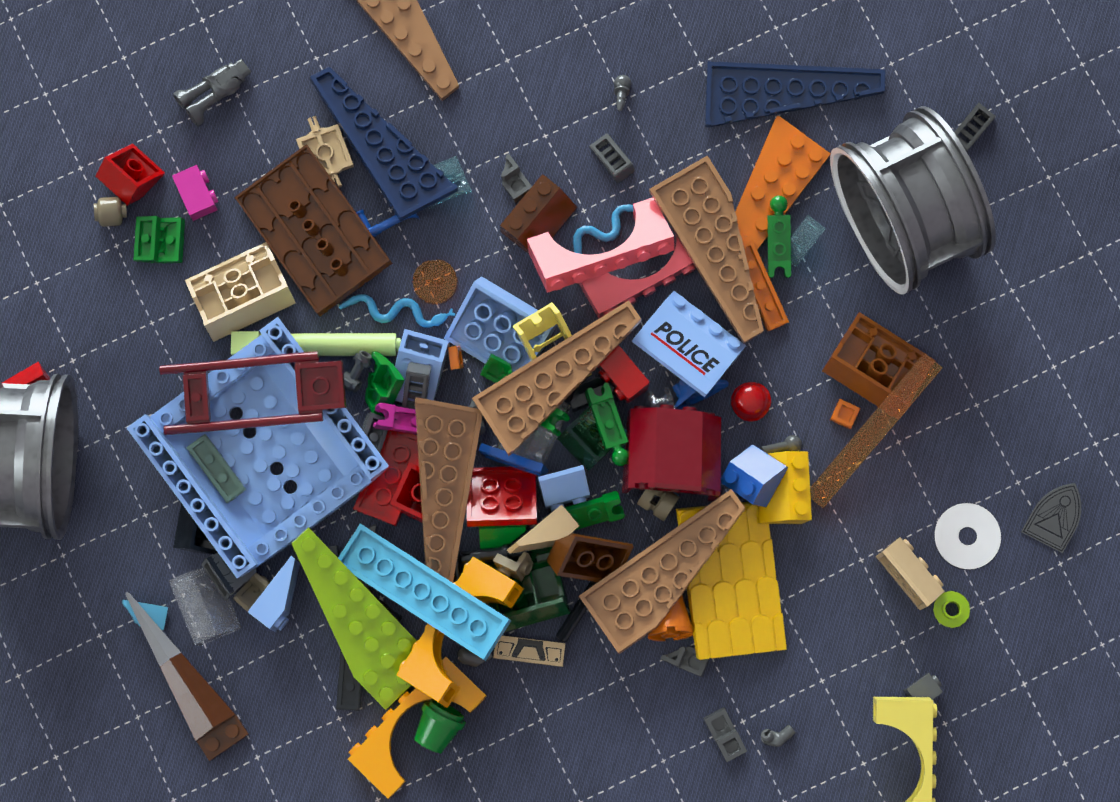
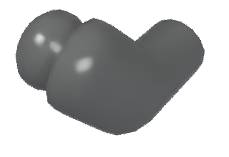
(468, 658)

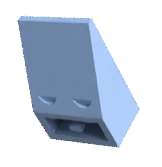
(423, 350)

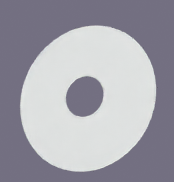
(963, 555)

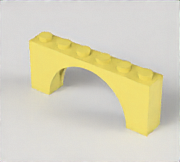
(915, 719)

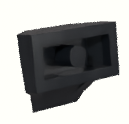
(579, 399)

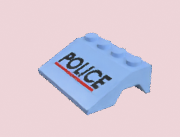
(689, 343)

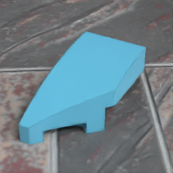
(156, 612)

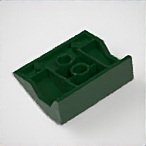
(542, 594)

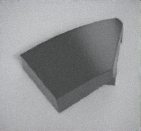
(514, 180)

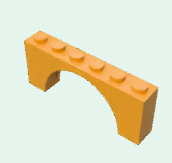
(424, 664)
(375, 756)

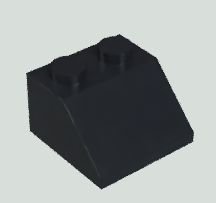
(190, 536)

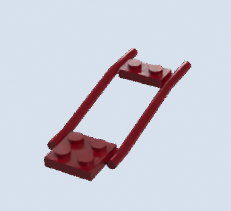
(317, 385)

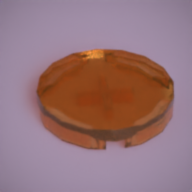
(435, 281)

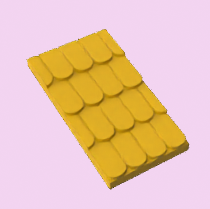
(736, 592)

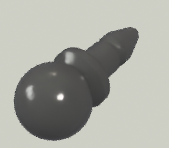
(622, 85)

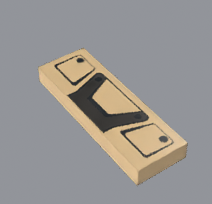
(530, 651)

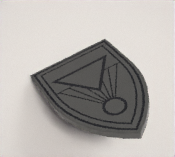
(1055, 517)

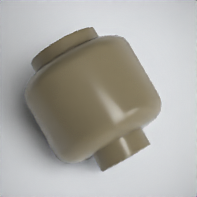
(109, 211)

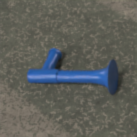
(379, 228)

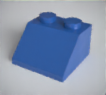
(754, 475)

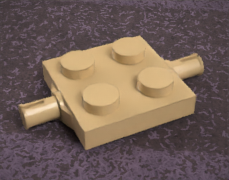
(328, 147)

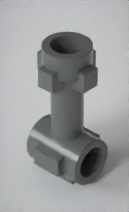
(351, 379)

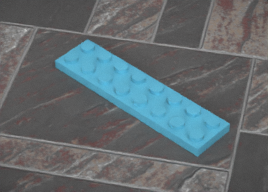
(424, 592)

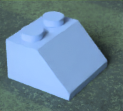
(564, 487)

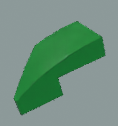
(496, 369)

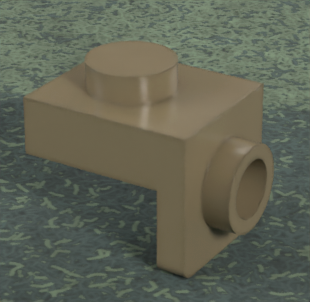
(514, 569)
(251, 591)

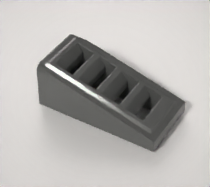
(985, 113)
(619, 170)
(417, 373)

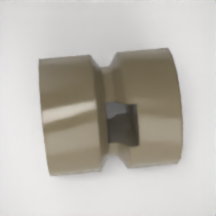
(663, 507)

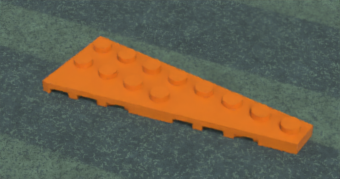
(783, 169)

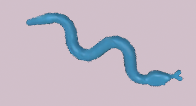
(606, 237)
(405, 302)

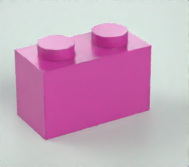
(195, 193)

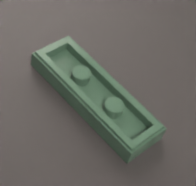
(216, 468)

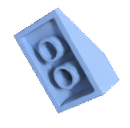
(276, 600)

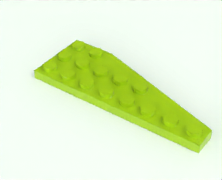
(363, 627)

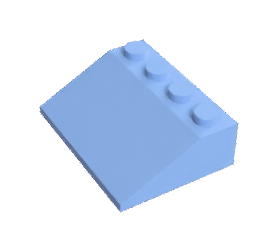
(487, 322)

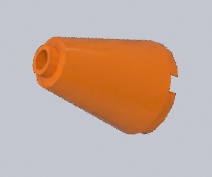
(674, 625)

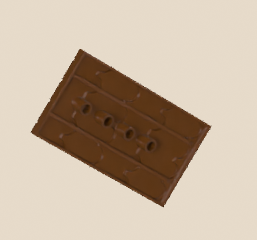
(313, 230)

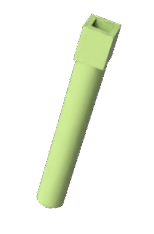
(330, 343)

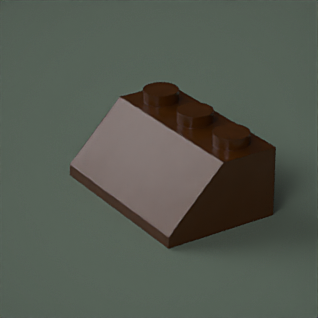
(540, 211)
(587, 557)

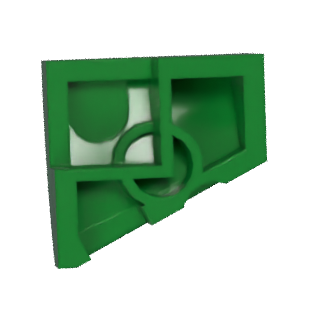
(382, 383)

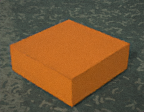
(455, 357)
(845, 414)

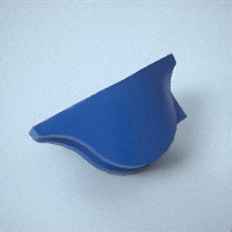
(688, 396)

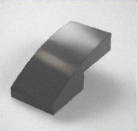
(725, 734)

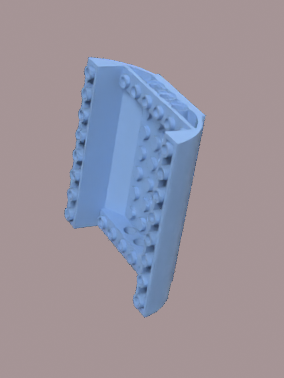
(324, 458)

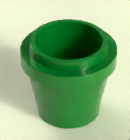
(438, 726)

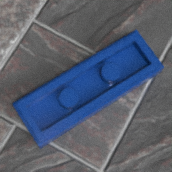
(513, 460)

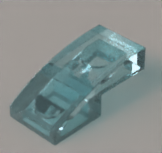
(804, 239)

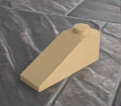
(544, 534)

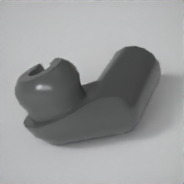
(777, 738)

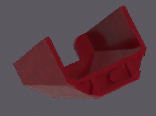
(673, 451)

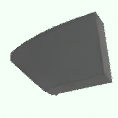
(686, 659)

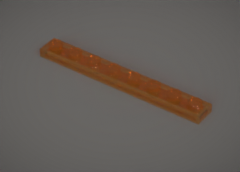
(874, 429)

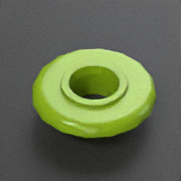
(941, 614)

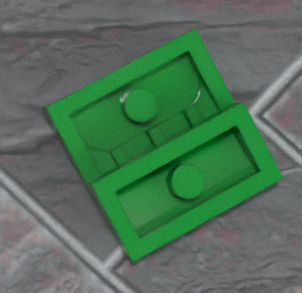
(159, 239)

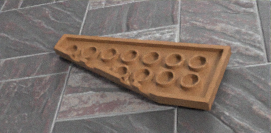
(707, 226)

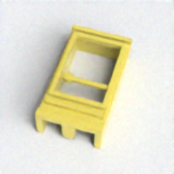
(537, 324)

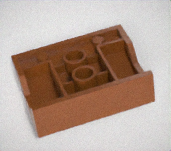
(871, 359)

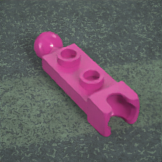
(396, 418)

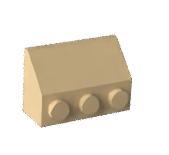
(911, 573)

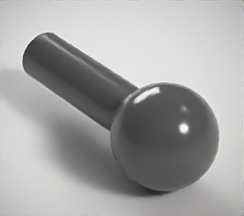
(791, 443)

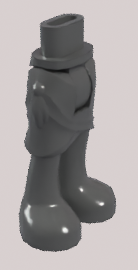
(222, 82)

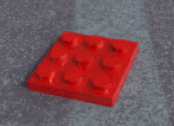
(501, 497)

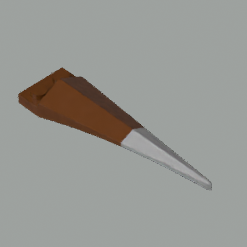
(206, 713)

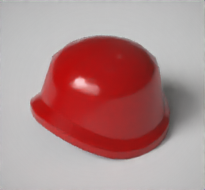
(751, 401)

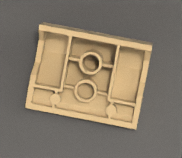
(240, 291)

